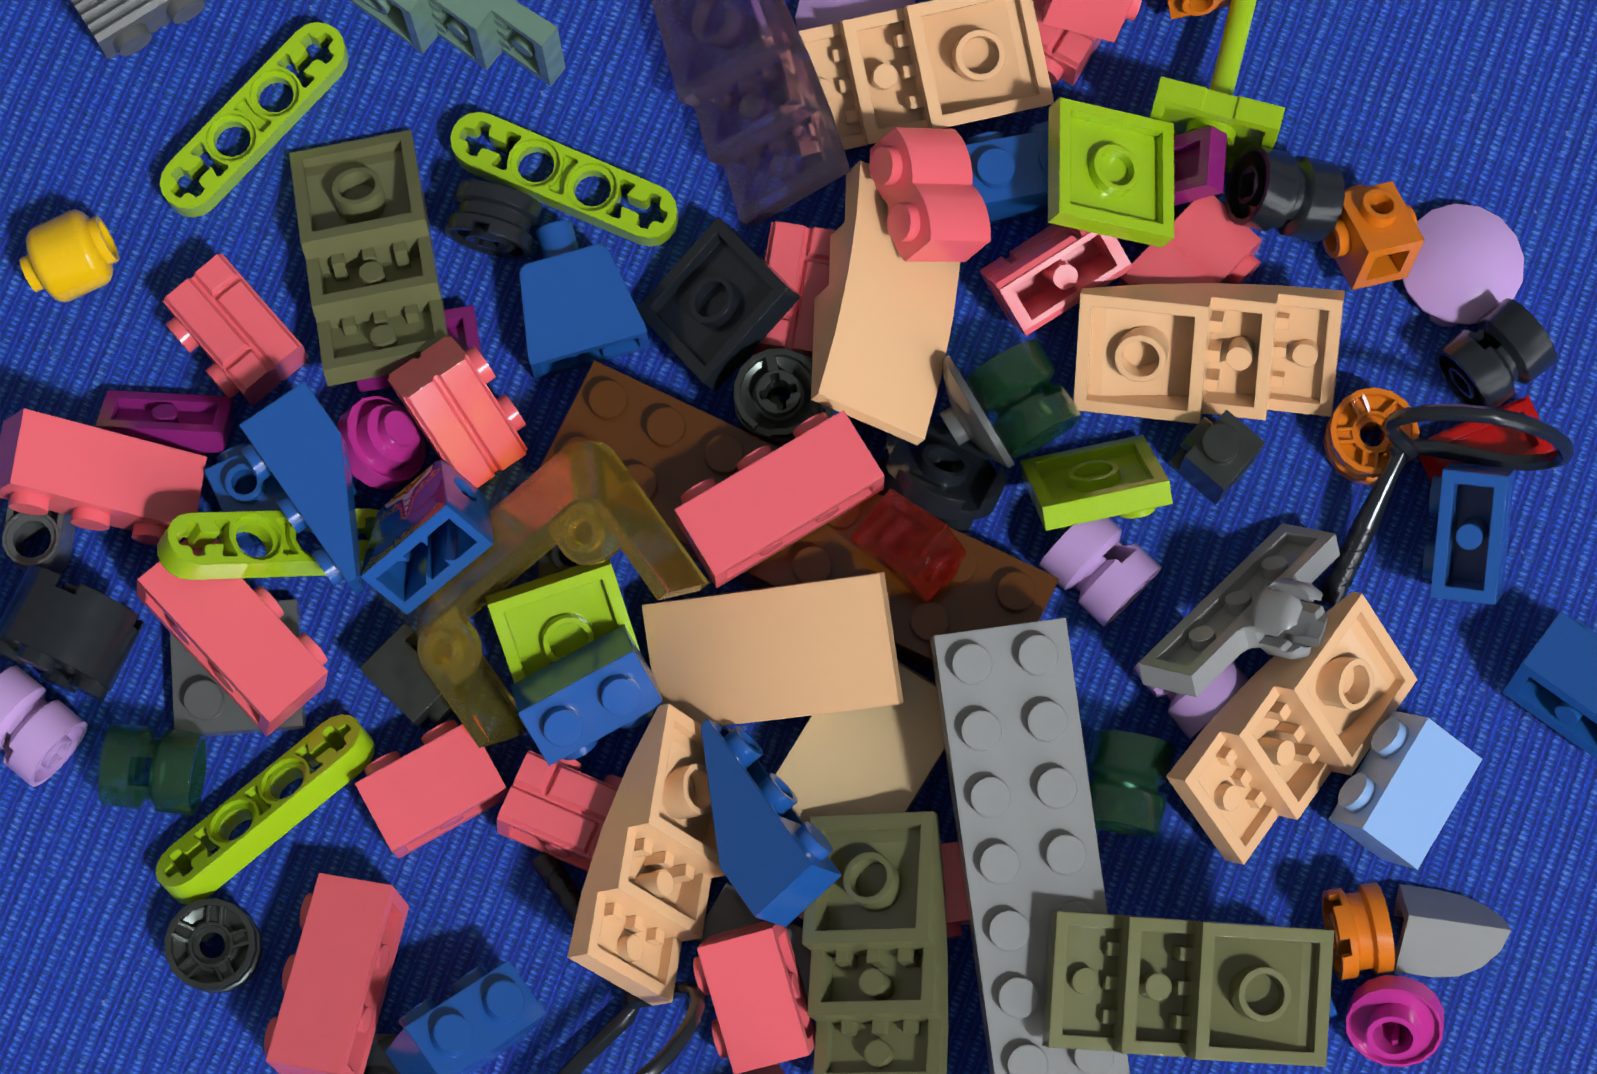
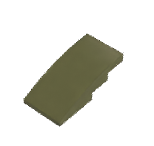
(368, 255)
(880, 948)
(1188, 988)

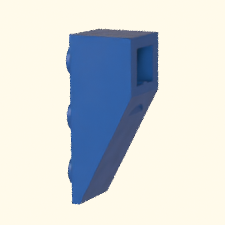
(313, 467)
(760, 838)

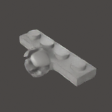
(1248, 610)

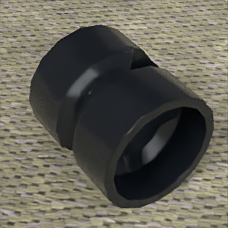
(1285, 192)
(1503, 351)

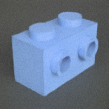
(1404, 789)

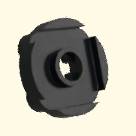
(942, 476)

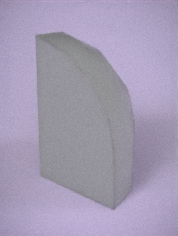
(1445, 933)

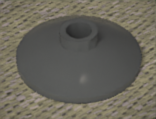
(966, 417)

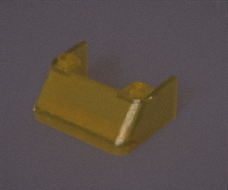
(589, 510)

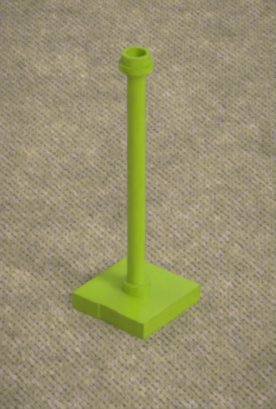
(1196, 107)

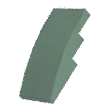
(476, 29)

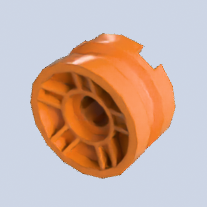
(1342, 440)
(1360, 931)

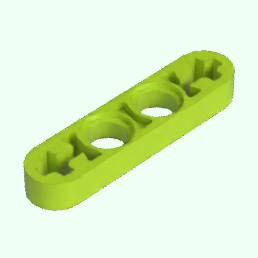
(263, 126)
(568, 171)
(228, 560)
(269, 814)

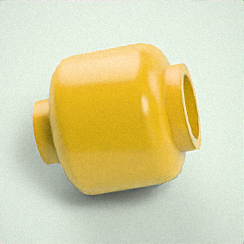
(69, 256)

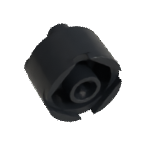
(67, 633)

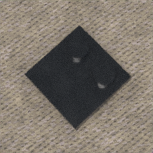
(717, 304)

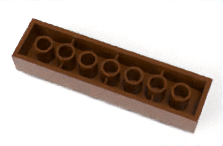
(678, 446)

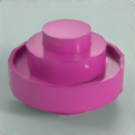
(382, 442)
(1395, 1021)

